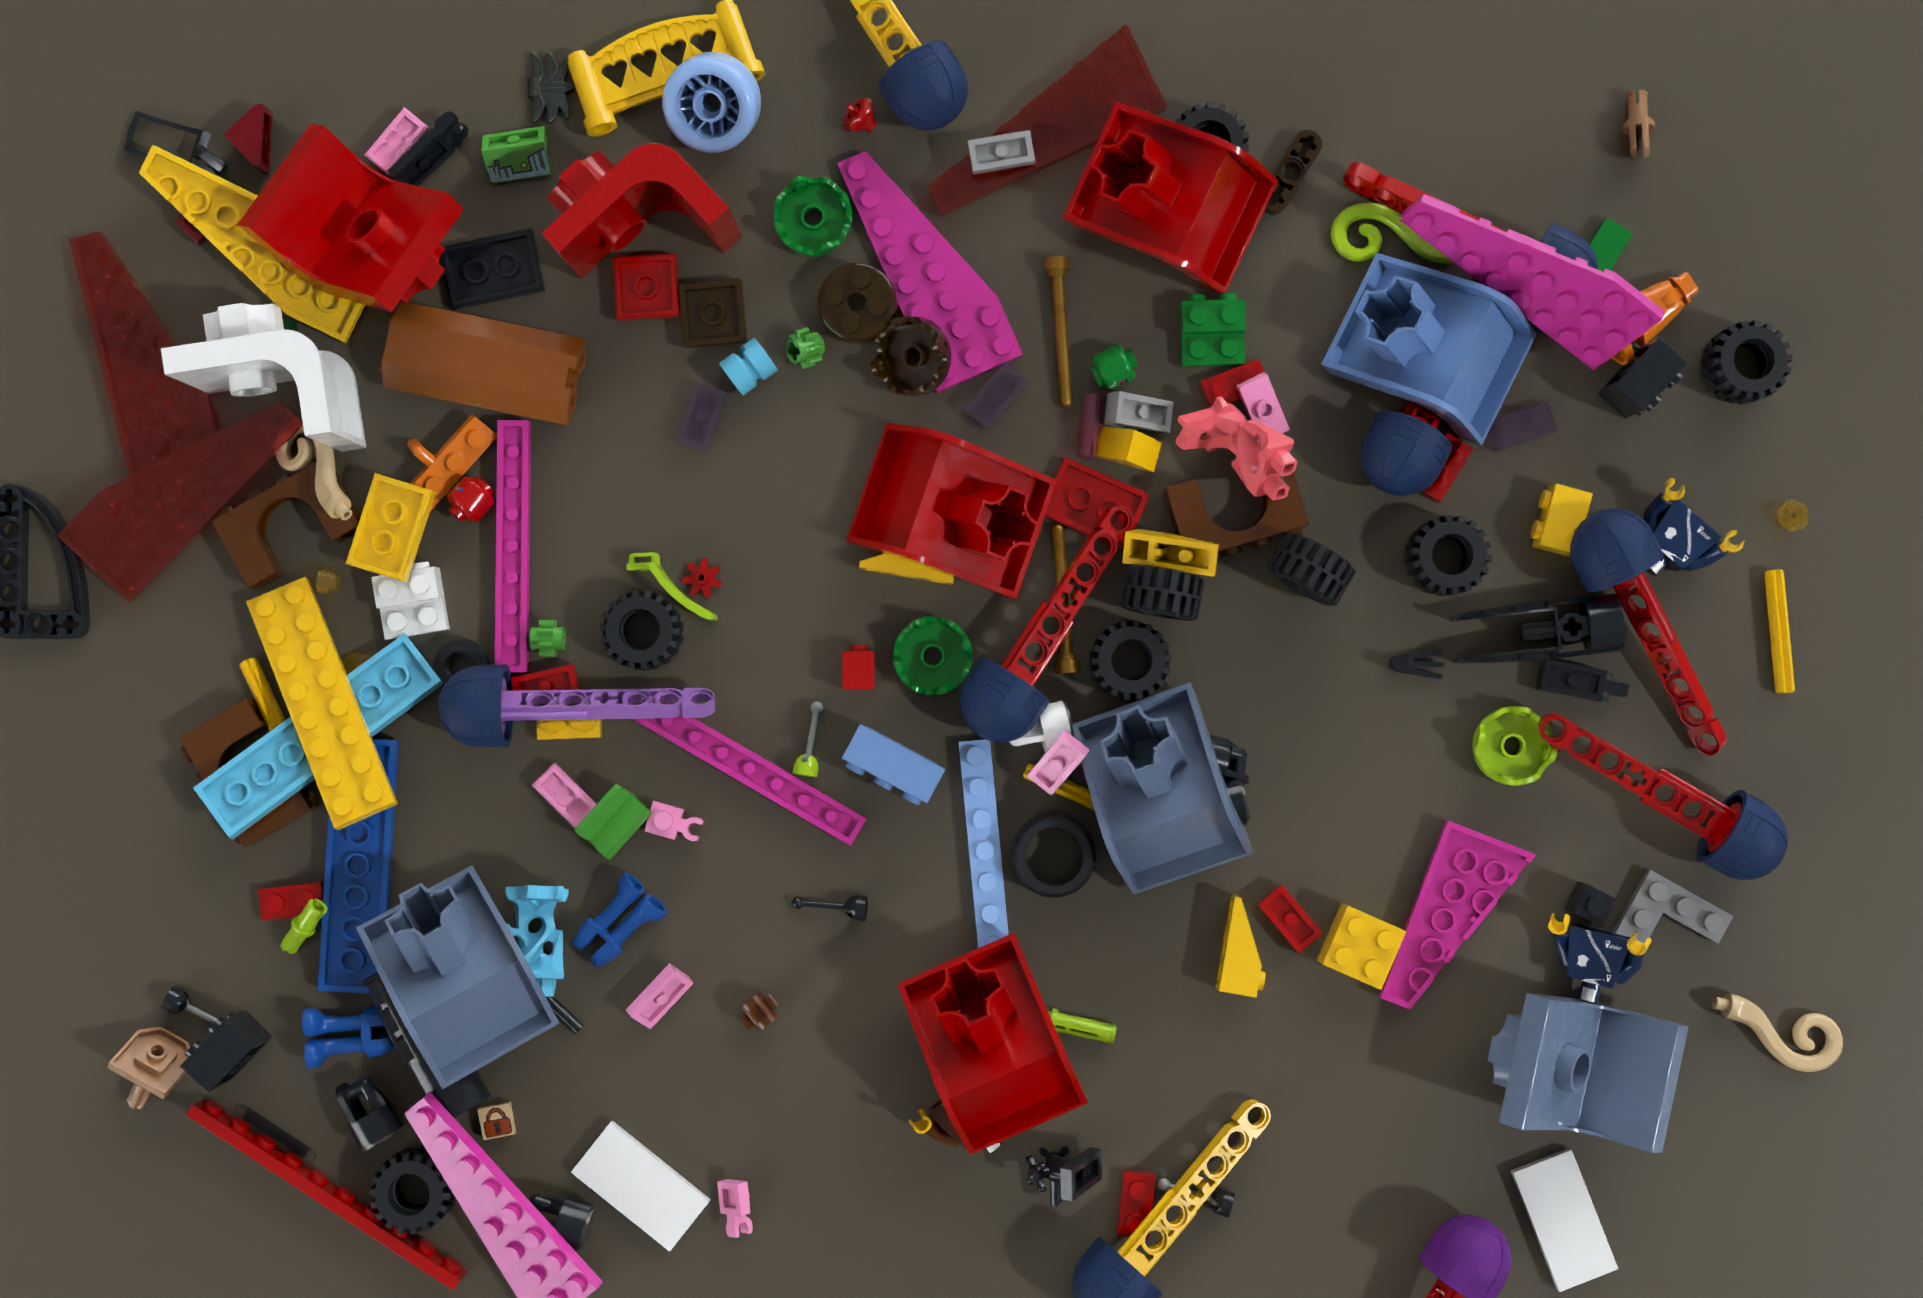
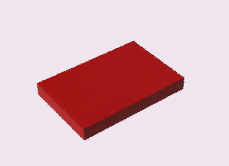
(1086, 494)

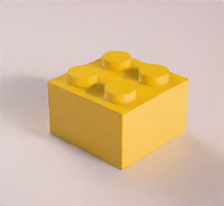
(1361, 946)

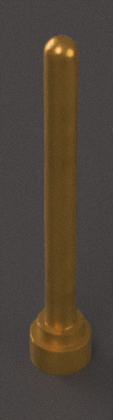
(1057, 269)
(1066, 661)

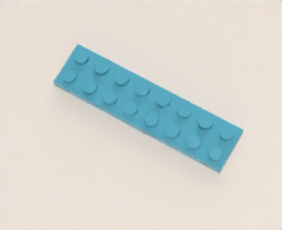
(277, 764)

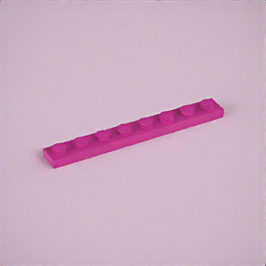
(513, 544)
(760, 775)

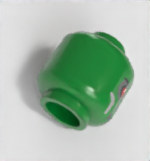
(1114, 367)

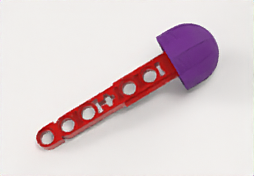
(1467, 1258)

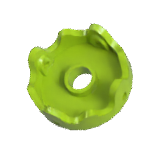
(1532, 756)

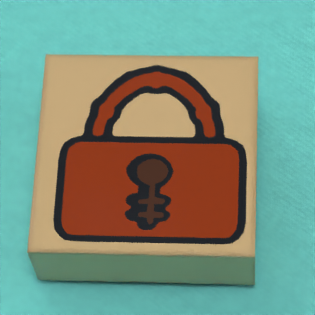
(496, 1120)

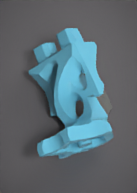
(532, 903)

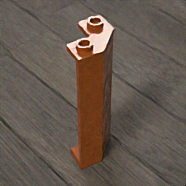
(482, 362)

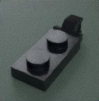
(1579, 681)

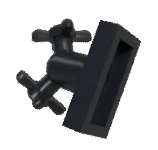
(1066, 1176)

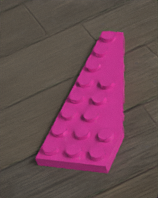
(930, 274)
(1571, 302)

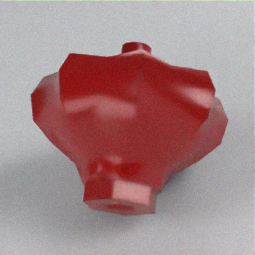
(860, 116)

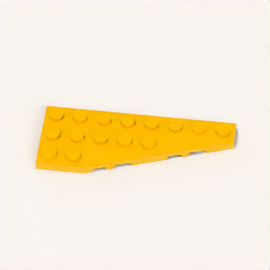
(215, 210)

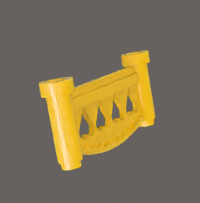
(603, 98)

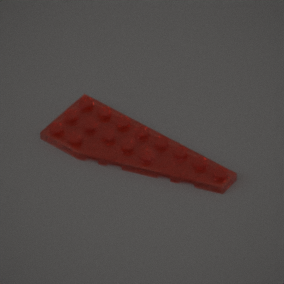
(152, 515)

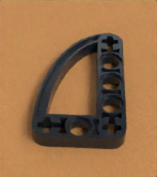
(19, 576)

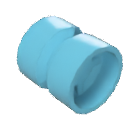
(748, 366)

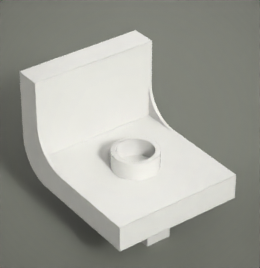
(252, 352)

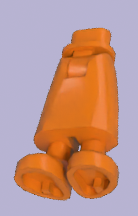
(1669, 296)

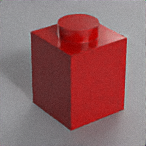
(858, 668)

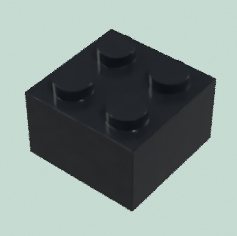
(1642, 380)
(225, 1050)

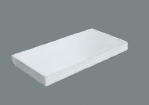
(640, 1185)
(1564, 1219)

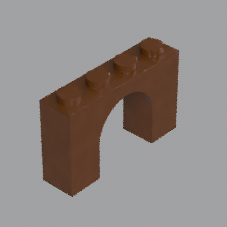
(1193, 521)
(245, 527)
(212, 747)

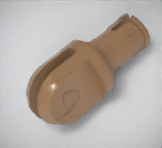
(1638, 123)

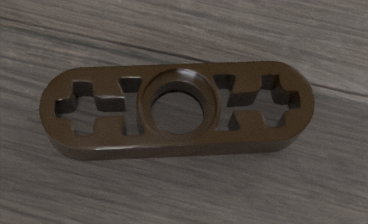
(1309, 157)

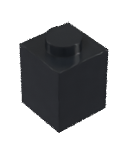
(1589, 904)

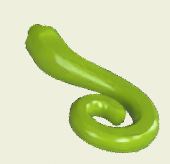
(1386, 216)

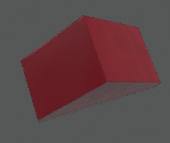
(253, 136)

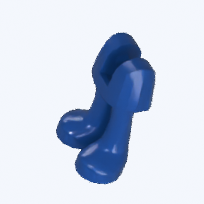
(647, 909)
(319, 1049)

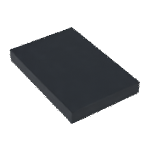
(492, 269)

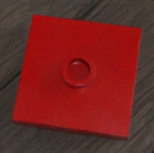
(646, 287)

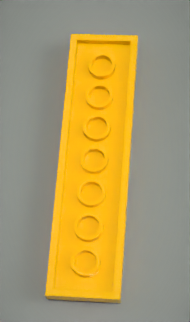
(321, 703)

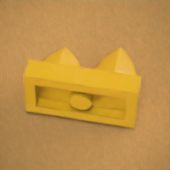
(569, 729)

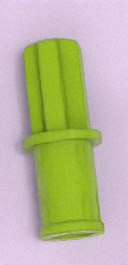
(303, 925)

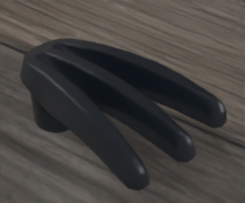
(1406, 663)

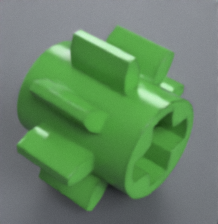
(805, 348)
(547, 638)

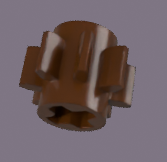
(759, 1011)

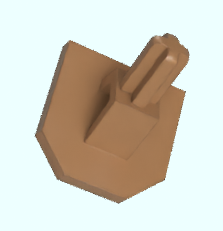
(151, 1062)

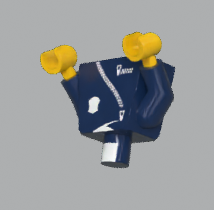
(1683, 535)
(1596, 956)

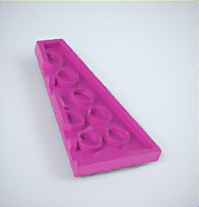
(1454, 897)

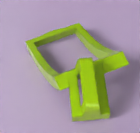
(666, 583)

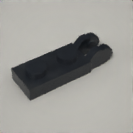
(430, 150)

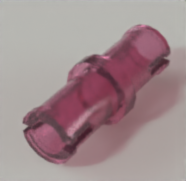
(1089, 426)

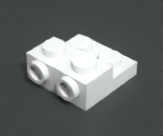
(412, 606)

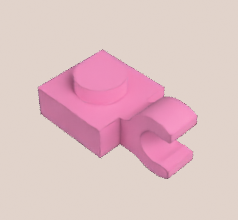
(735, 1204)

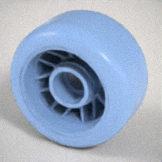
(698, 122)

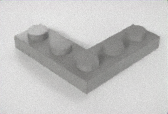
(1661, 896)

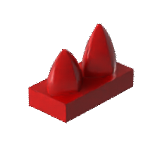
(1452, 467)

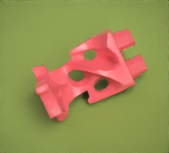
(1260, 451)

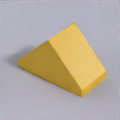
(1128, 448)

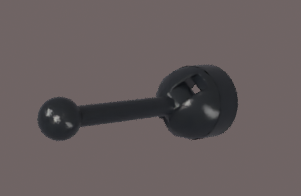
(855, 906)

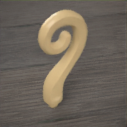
(326, 486)
(1748, 1013)

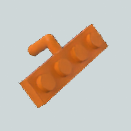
(453, 458)

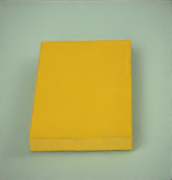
(390, 527)

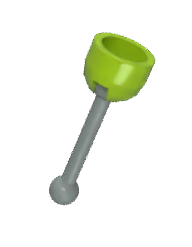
(807, 764)

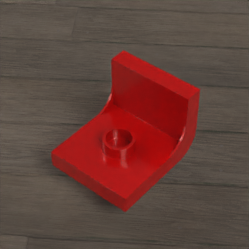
(1172, 195)
(609, 204)
(350, 225)
(952, 508)
(991, 1044)

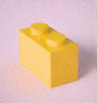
(1560, 516)

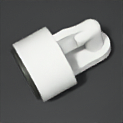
(1049, 726)

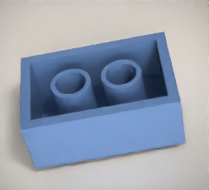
(893, 764)

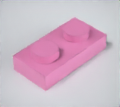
(1058, 762)
(659, 996)

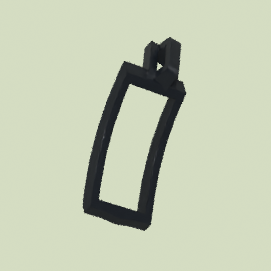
(199, 150)

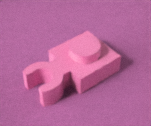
(668, 821)

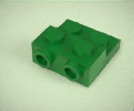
(1212, 331)

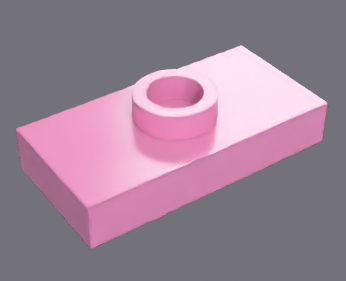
(396, 140)
(1262, 402)
(564, 794)

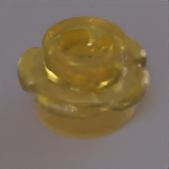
(1785, 518)
(327, 581)

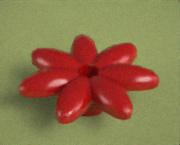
(708, 578)

